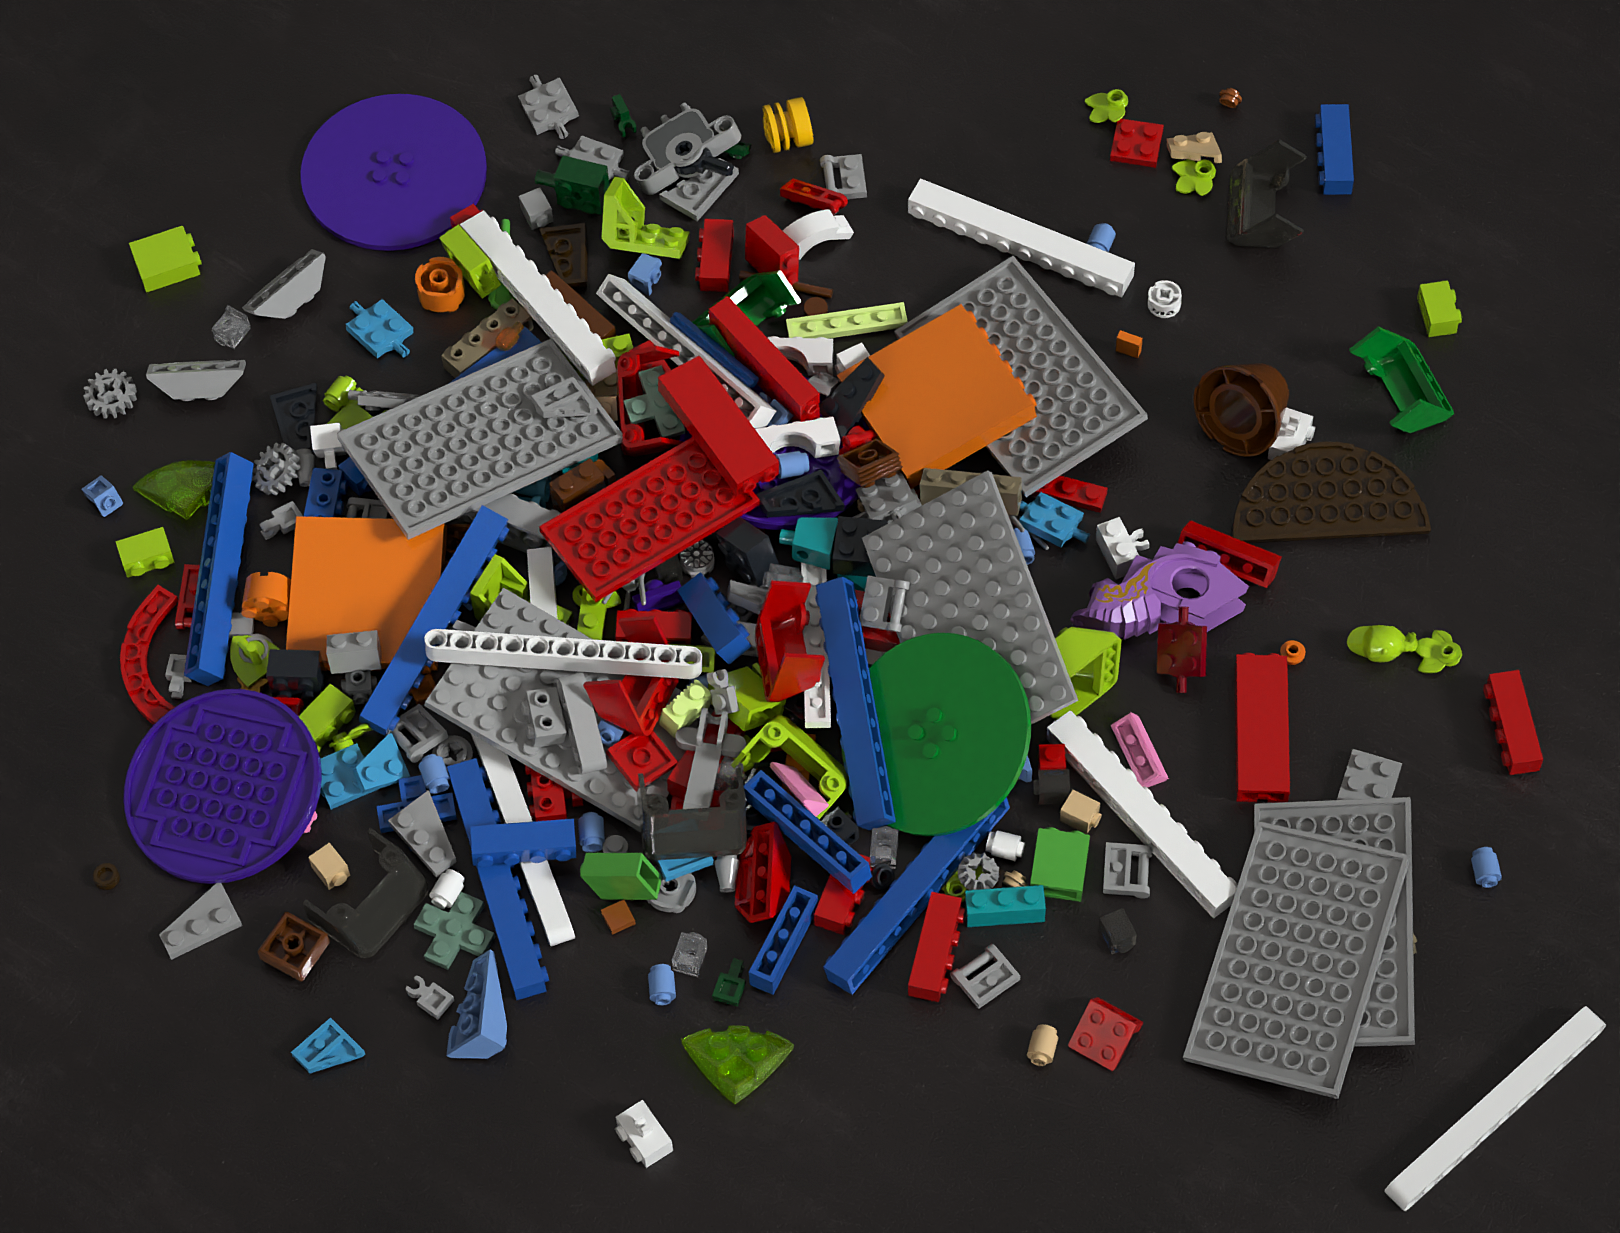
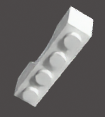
(811, 353)
(816, 436)

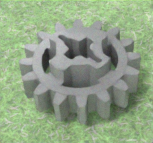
(110, 393)
(276, 469)

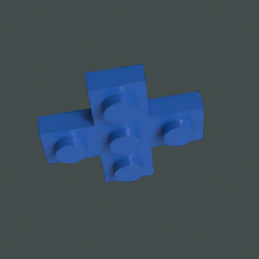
(410, 790)

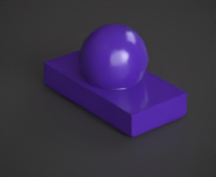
(659, 596)

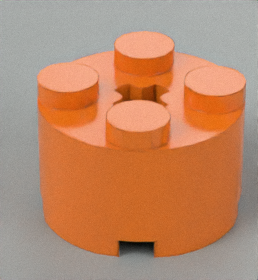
(440, 285)
(267, 598)

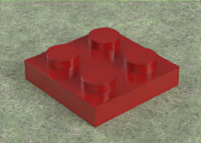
(1136, 142)
(641, 755)

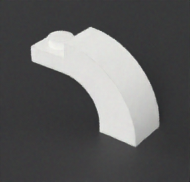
(818, 228)

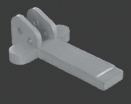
(706, 757)

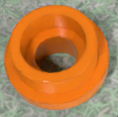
(1293, 658)

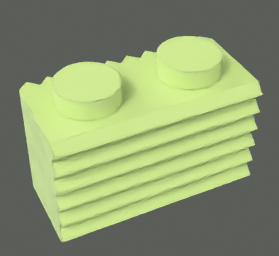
(685, 708)

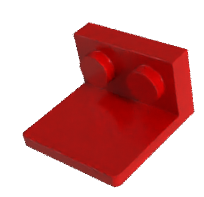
(1104, 1033)

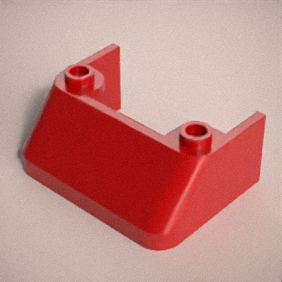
(629, 387)
(781, 645)
(636, 700)

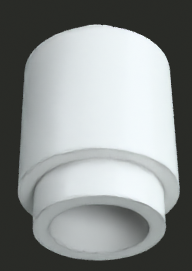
(1005, 845)
(447, 889)

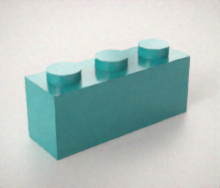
(1005, 906)

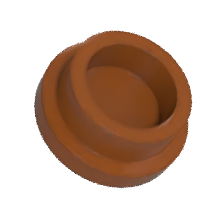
(1230, 97)

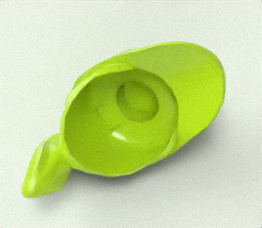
(1380, 642)

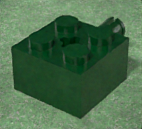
(577, 184)

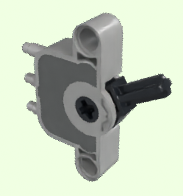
(685, 148)

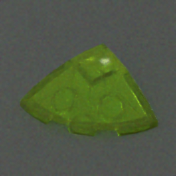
(179, 486)
(737, 1058)

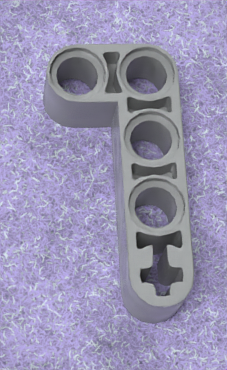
(581, 723)

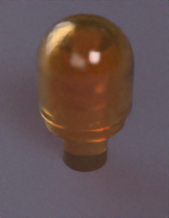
(508, 337)

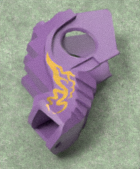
(1151, 595)

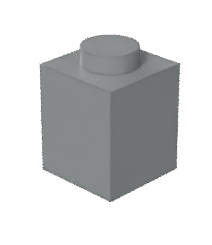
(536, 208)

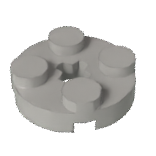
(677, 899)

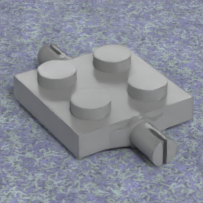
(548, 106)
(599, 153)
(379, 399)
(887, 498)

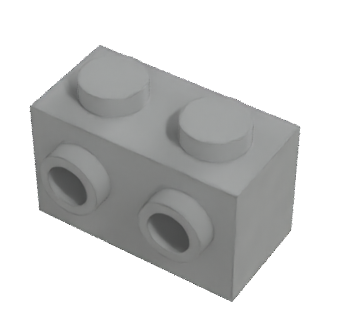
(354, 651)
(544, 717)

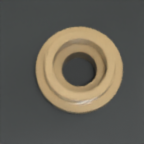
(1014, 879)

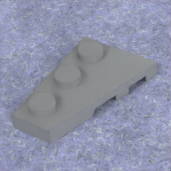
(424, 834)

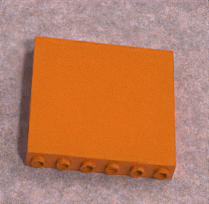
(943, 394)
(360, 579)

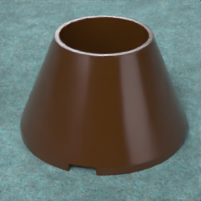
(1242, 406)

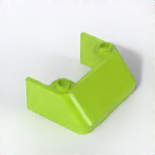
(1091, 662)
(803, 749)

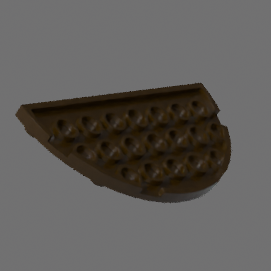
(1328, 494)

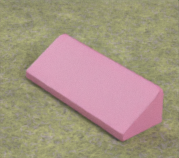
(1139, 750)
(800, 788)

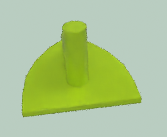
(249, 672)

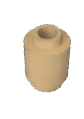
(1042, 1045)

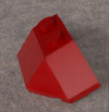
(763, 874)

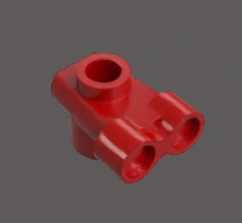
(856, 437)

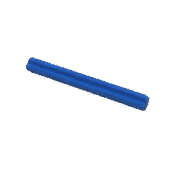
(714, 350)

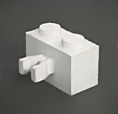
(1294, 432)
(326, 444)
(1118, 546)
(643, 1133)

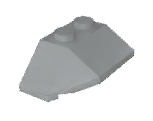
(290, 288)
(196, 378)

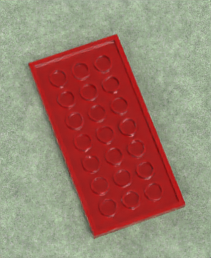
(644, 519)

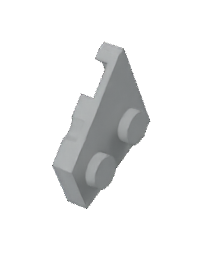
(564, 400)

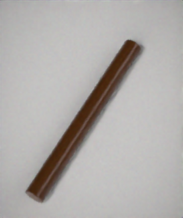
(799, 287)

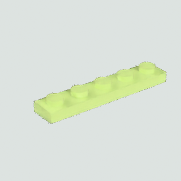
(848, 322)

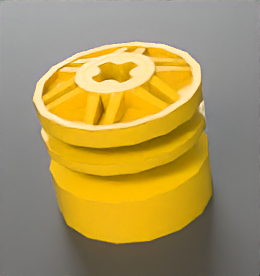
(788, 124)

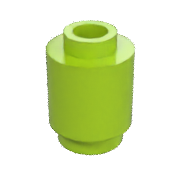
(337, 395)

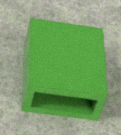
(1060, 863)
(621, 876)

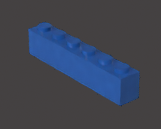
(807, 832)

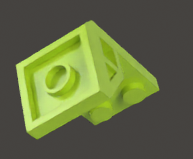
(625, 234)
(501, 575)

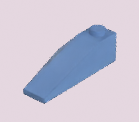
(482, 1015)

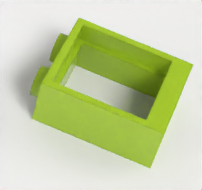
(470, 258)

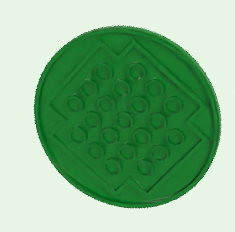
(949, 731)

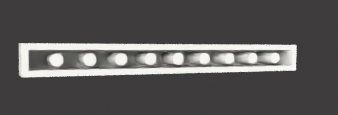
(1021, 238)
(541, 300)
(658, 329)
(1143, 814)

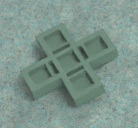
(653, 406)
(454, 930)

